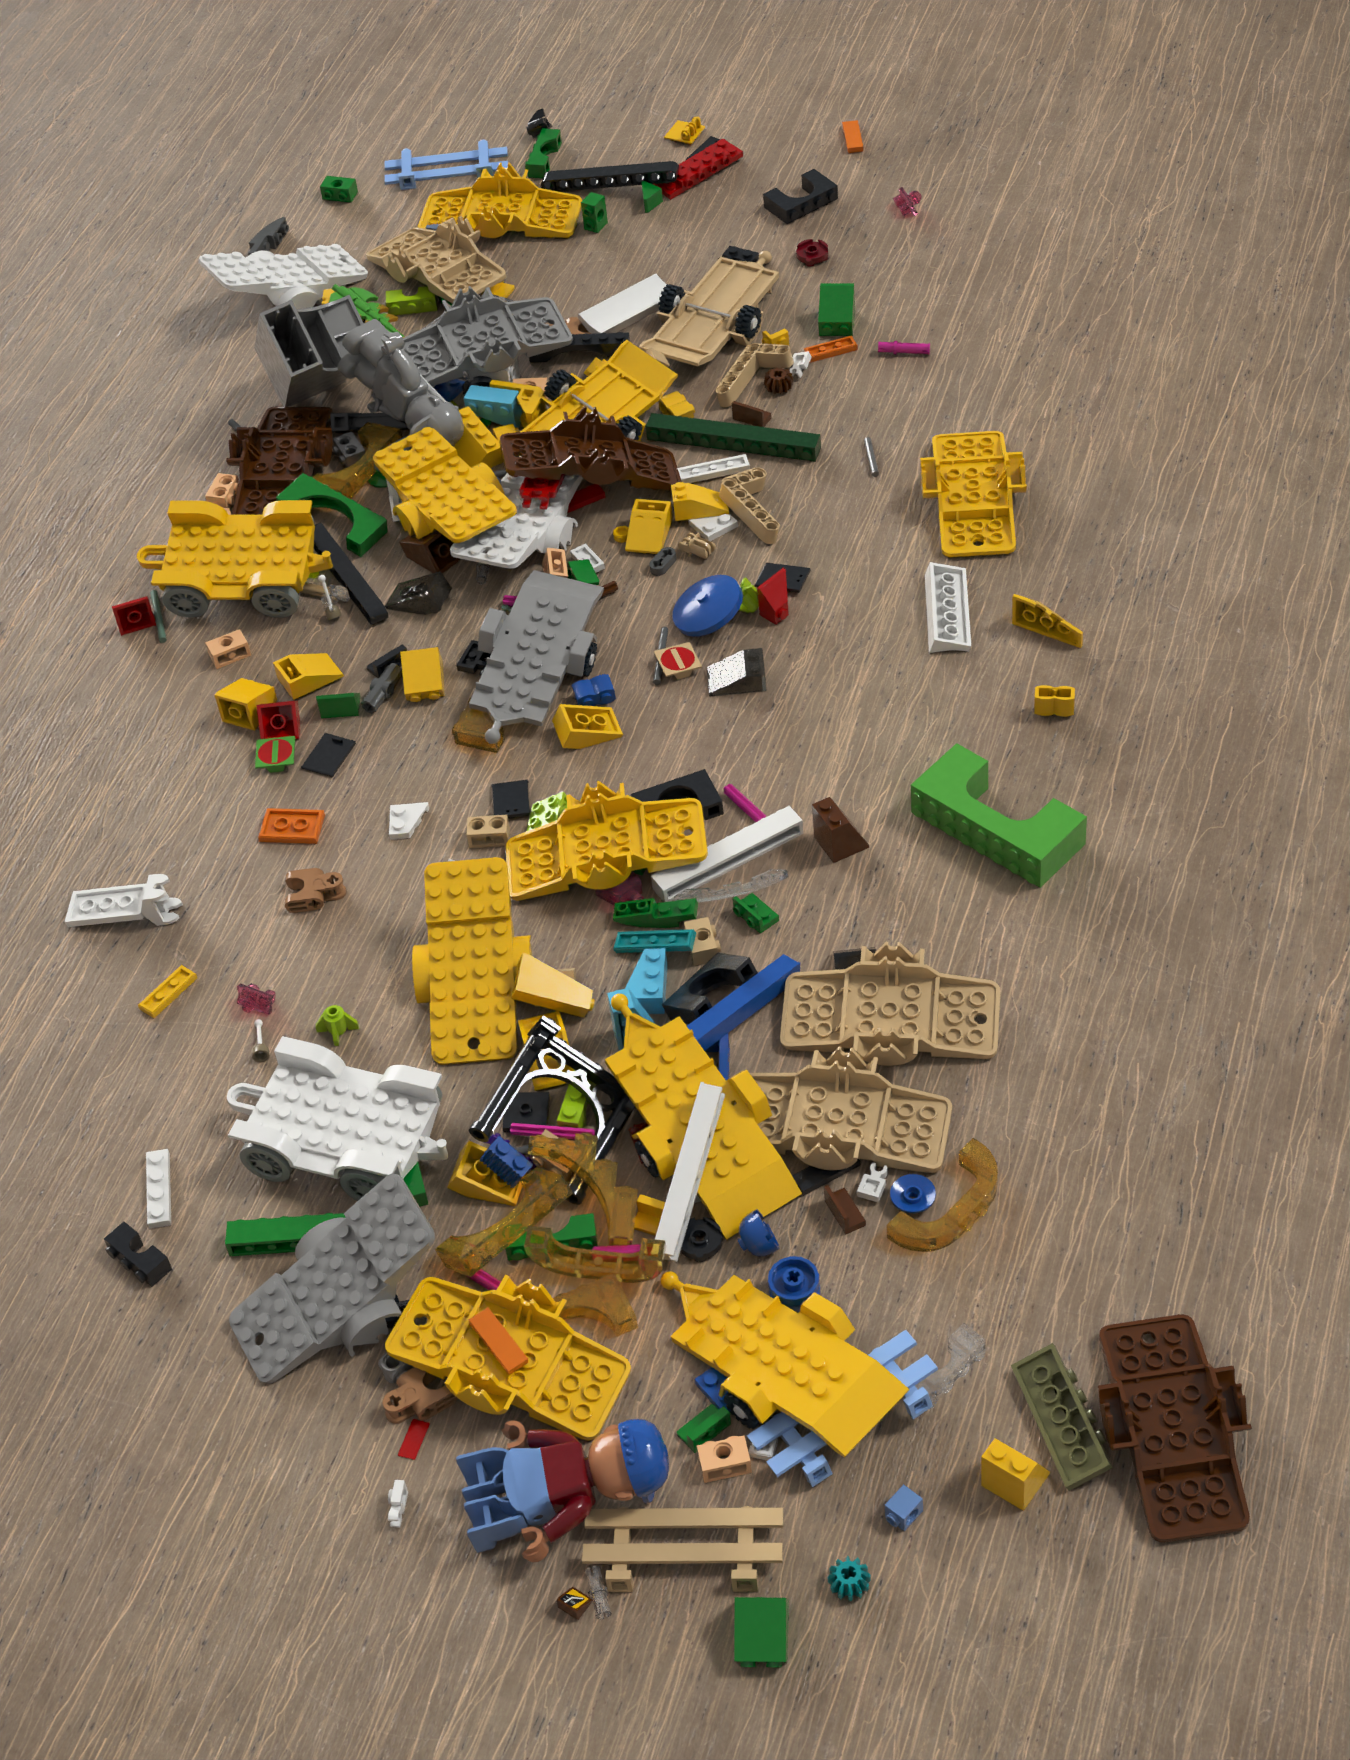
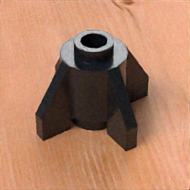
(537, 123)

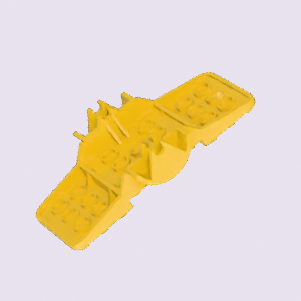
(511, 207)
(441, 488)
(974, 491)
(603, 841)
(469, 961)
(567, 1378)

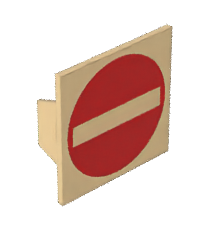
(678, 660)

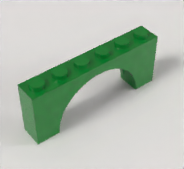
(367, 525)

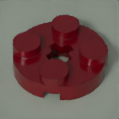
(812, 252)

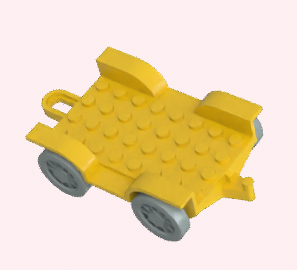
(235, 557)

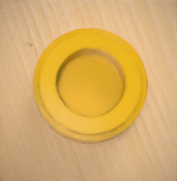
(620, 534)

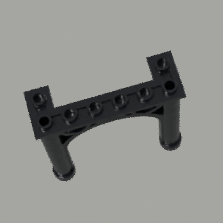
(543, 1037)

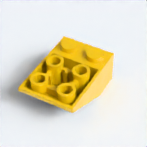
(648, 526)
(305, 672)

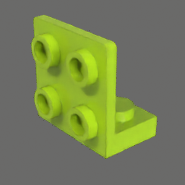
(547, 810)

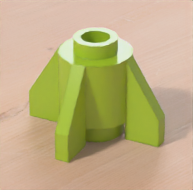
(750, 597)
(336, 1021)

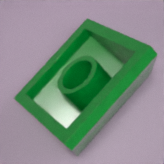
(338, 705)

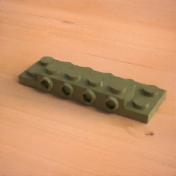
(1062, 1416)

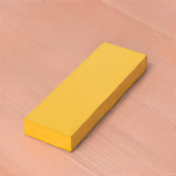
(167, 991)

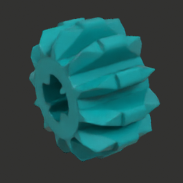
(849, 1578)

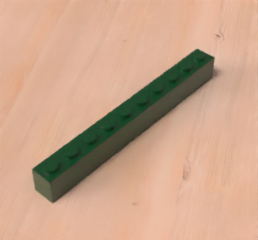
(733, 437)

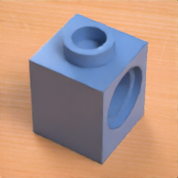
(903, 1508)

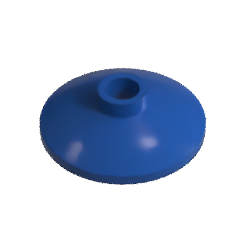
(912, 1186)

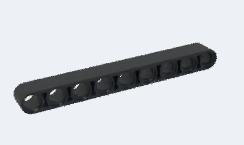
(610, 176)
(349, 577)

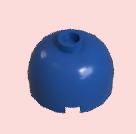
(757, 1235)

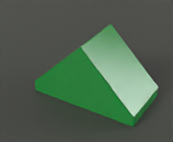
(651, 195)

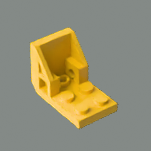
(528, 398)
(525, 1026)

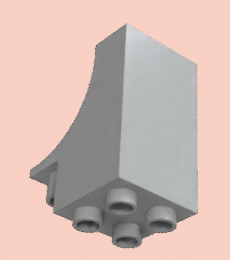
(304, 347)

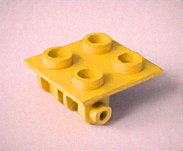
(685, 131)

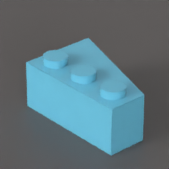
(494, 404)
(650, 980)
(618, 1018)

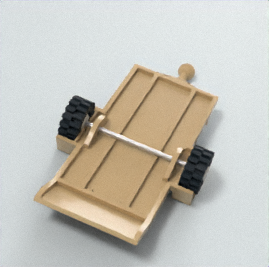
(714, 311)

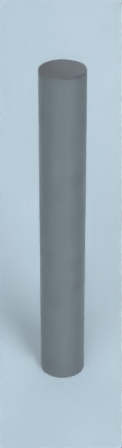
(871, 457)

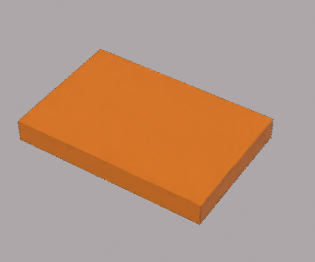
(291, 826)

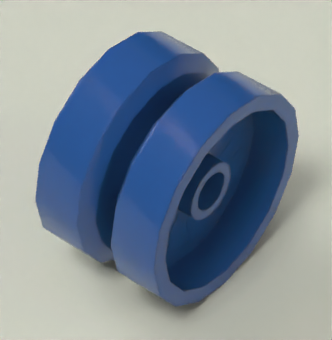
(793, 1281)

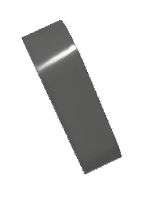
(662, 561)

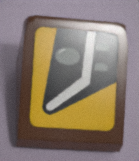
(574, 1602)

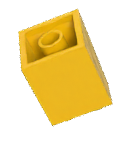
(422, 674)
(239, 701)
(1011, 1474)

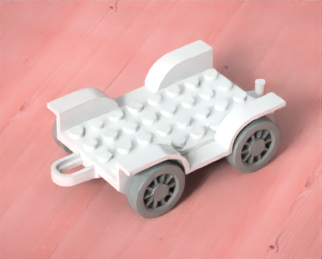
(337, 1119)

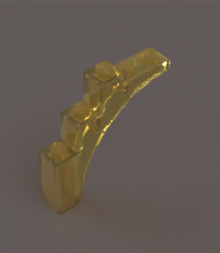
(599, 1175)

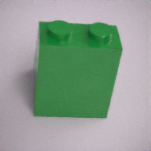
(836, 309)
(761, 1631)

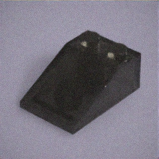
(420, 595)
(738, 674)

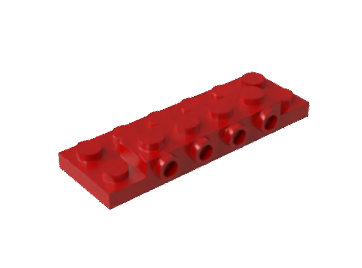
(701, 167)

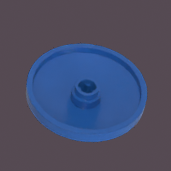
(707, 605)

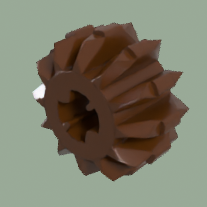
(778, 380)

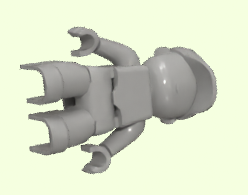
(399, 390)

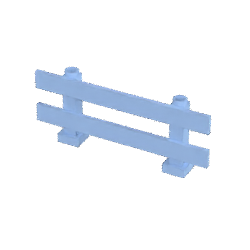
(407, 177)
(803, 1449)

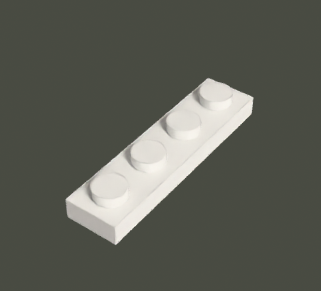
(714, 469)
(158, 1188)

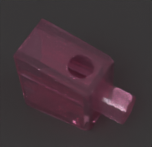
(627, 891)

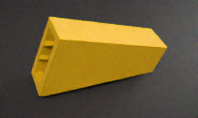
(549, 988)

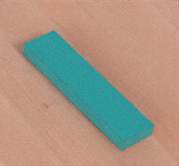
(669, 939)

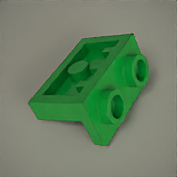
(755, 912)

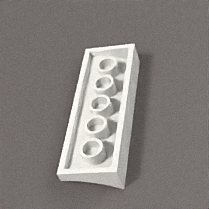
(624, 307)
(947, 608)

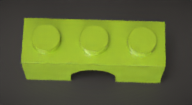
(421, 302)
(574, 1108)

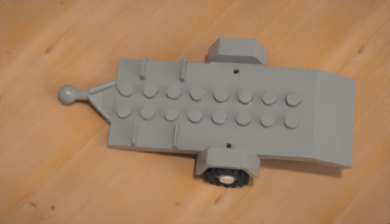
(534, 649)

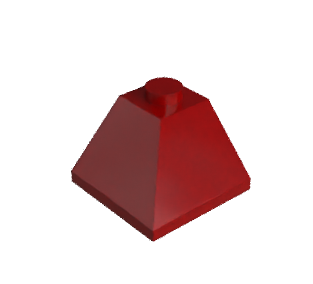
(774, 598)
(134, 615)
(279, 719)

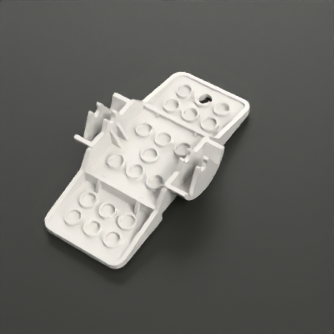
(286, 277)
(528, 530)

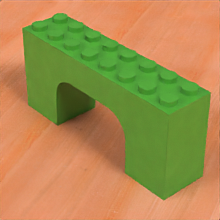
(1029, 847)

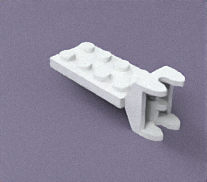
(124, 904)

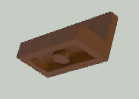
(750, 414)
(844, 1209)

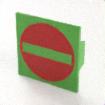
(275, 753)

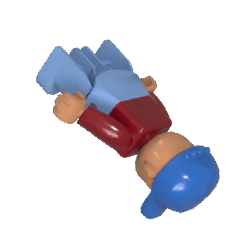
(556, 1481)

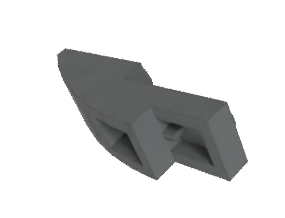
(269, 236)

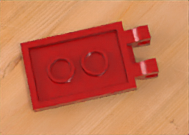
(541, 489)

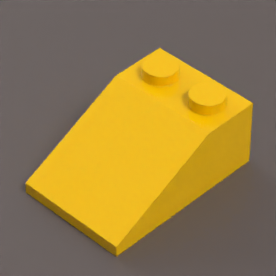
(696, 502)
(585, 725)
(479, 1182)

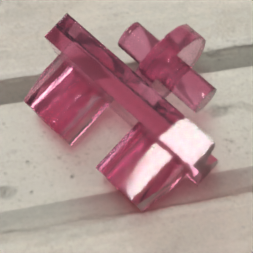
(906, 202)
(253, 999)

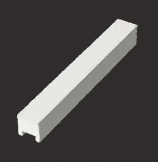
(689, 1169)

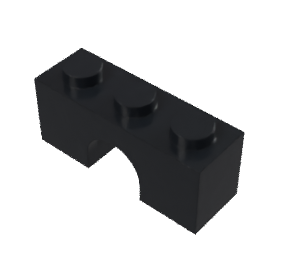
(147, 1266)

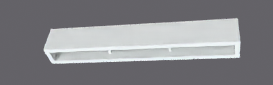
(730, 853)

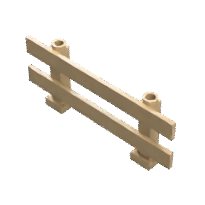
(625, 1553)

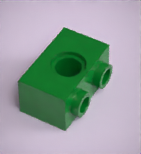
(338, 189)
(594, 212)

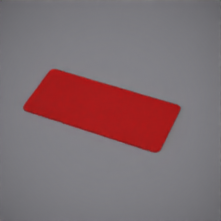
(413, 1439)

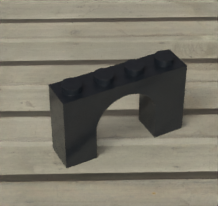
(788, 209)
(694, 785)
(722, 969)

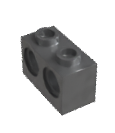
(348, 449)

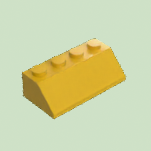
(477, 442)

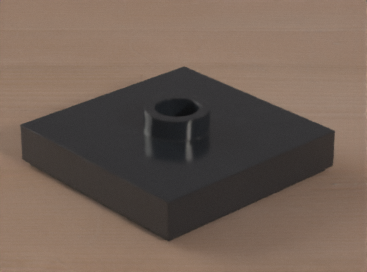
(527, 1109)

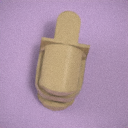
(696, 545)

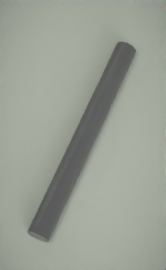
(662, 644)

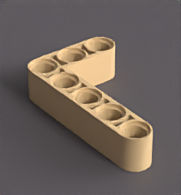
(747, 364)
(736, 494)

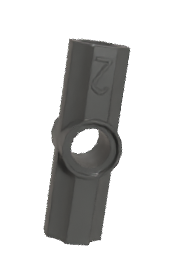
(381, 688)

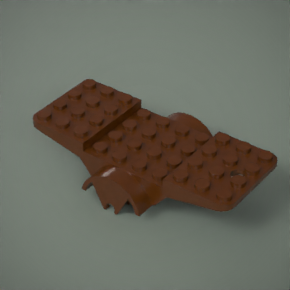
(590, 450)
(278, 453)
(1178, 1426)

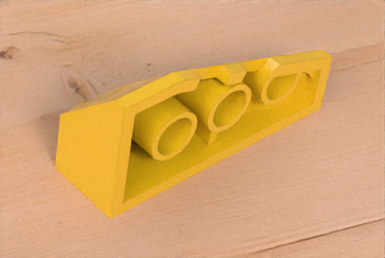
(1042, 620)

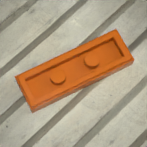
(852, 136)
(831, 348)
(498, 1341)

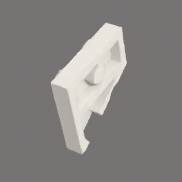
(714, 526)
(405, 819)

